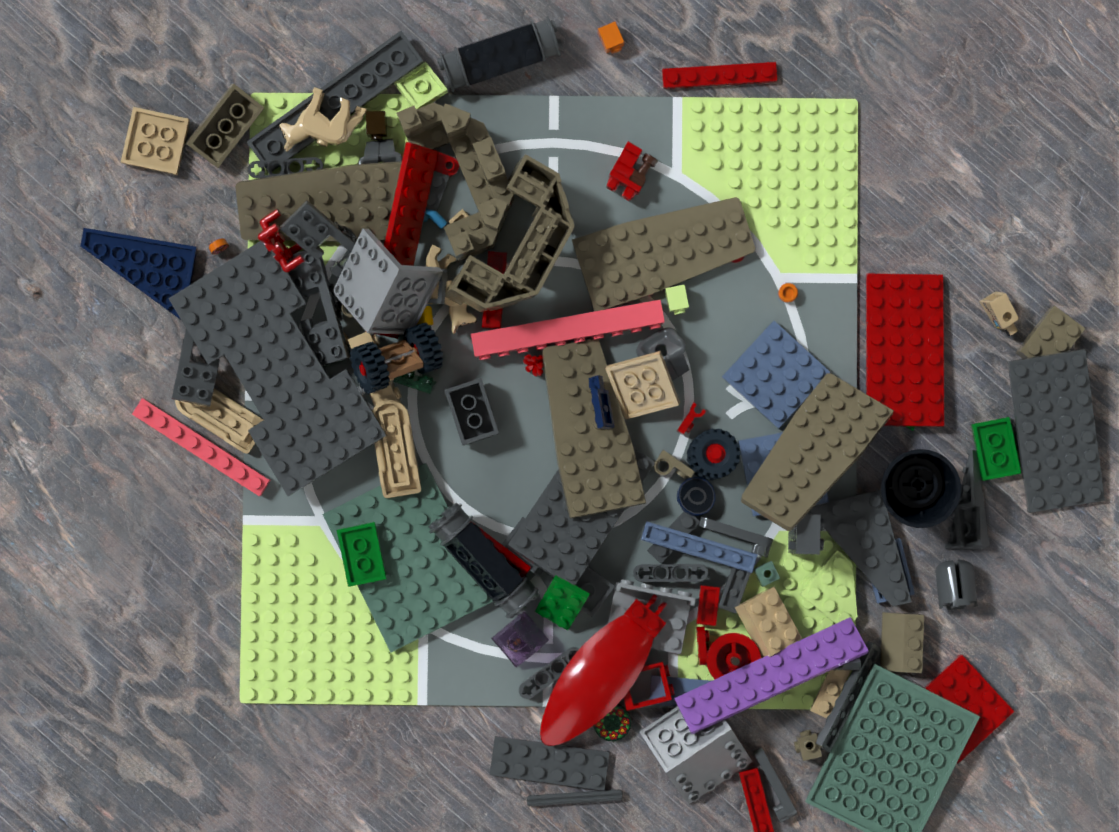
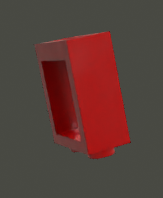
(664, 671)

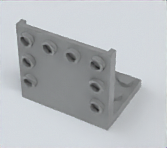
(381, 290)
(674, 614)
(697, 760)

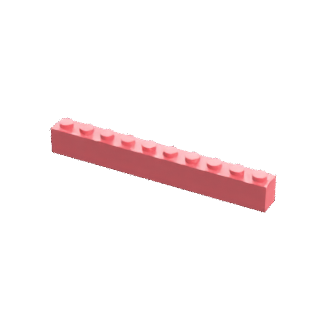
(568, 328)

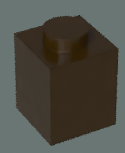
(376, 124)

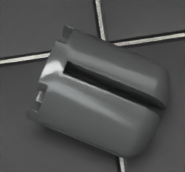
(956, 584)

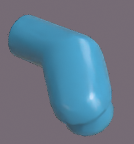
(435, 217)

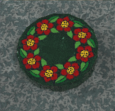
(614, 724)

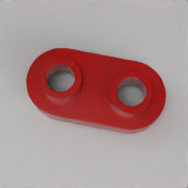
(442, 160)
(702, 638)

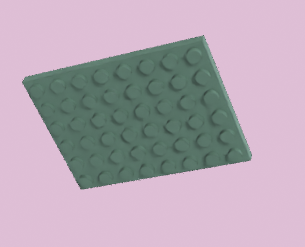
(423, 579)
(892, 756)

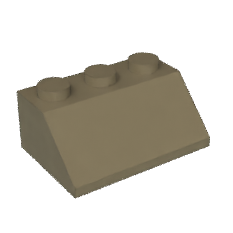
(902, 642)

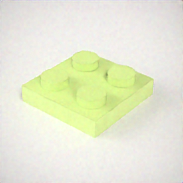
(421, 86)

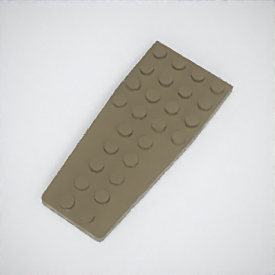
(347, 194)
(661, 251)
(815, 451)
(593, 463)

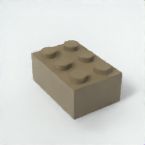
(1052, 335)

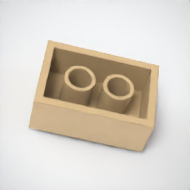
(768, 622)

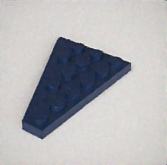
(148, 264)

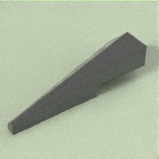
(969, 523)

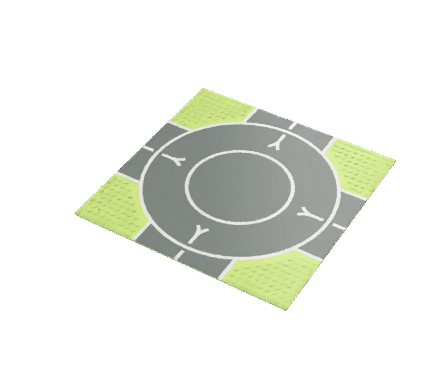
(798, 186)

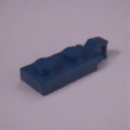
(601, 403)

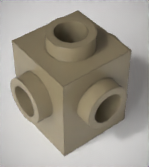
(810, 752)

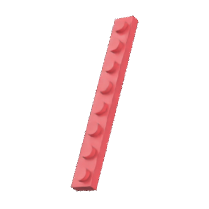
(201, 447)

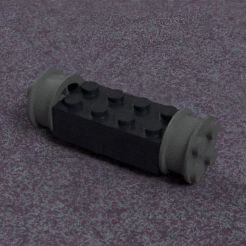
(500, 54)
(483, 561)

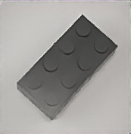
(806, 536)

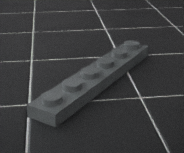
(847, 698)

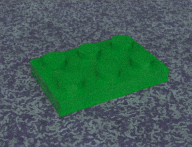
(995, 448)
(361, 554)
(562, 602)

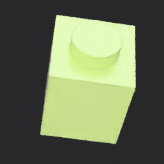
(677, 299)

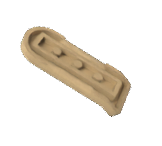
(224, 419)
(396, 451)

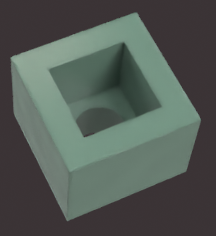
(759, 571)

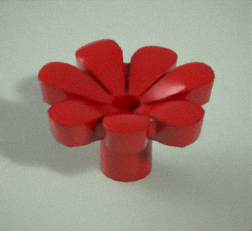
(534, 364)

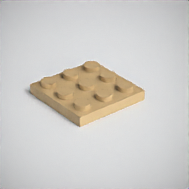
(155, 141)
(642, 385)

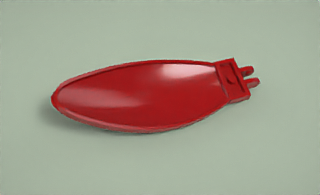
(600, 673)

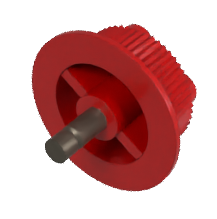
(731, 653)

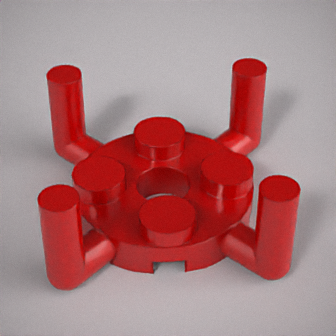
(274, 242)

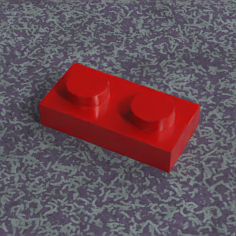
(708, 605)

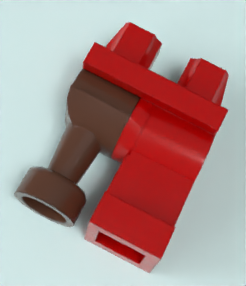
(626, 175)

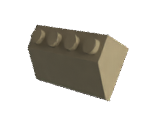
(224, 125)

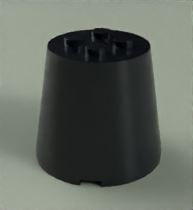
(929, 503)

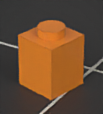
(611, 38)

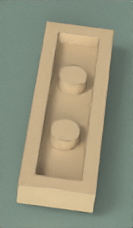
(829, 692)

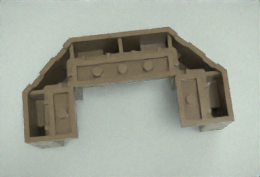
(480, 164)
(537, 253)

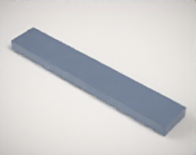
(699, 547)

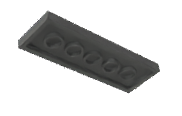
(549, 763)

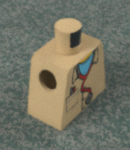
(996, 306)

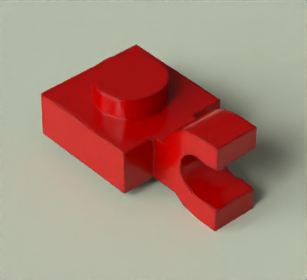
(687, 425)

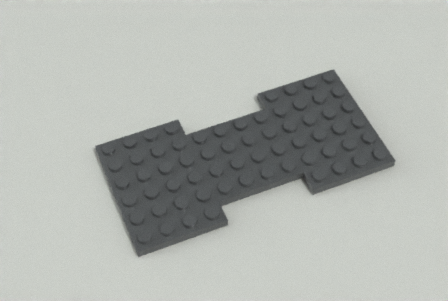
(307, 416)

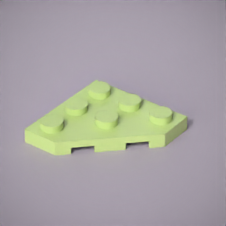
(833, 589)

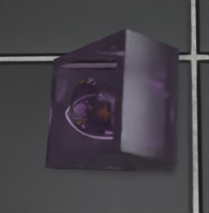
(520, 639)

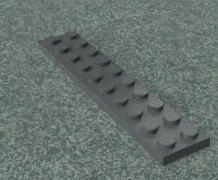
(357, 84)

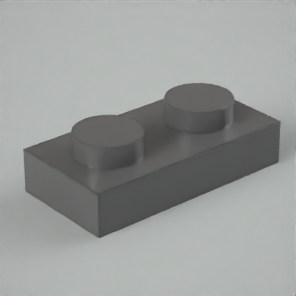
(437, 190)

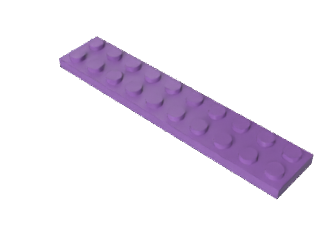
(771, 675)

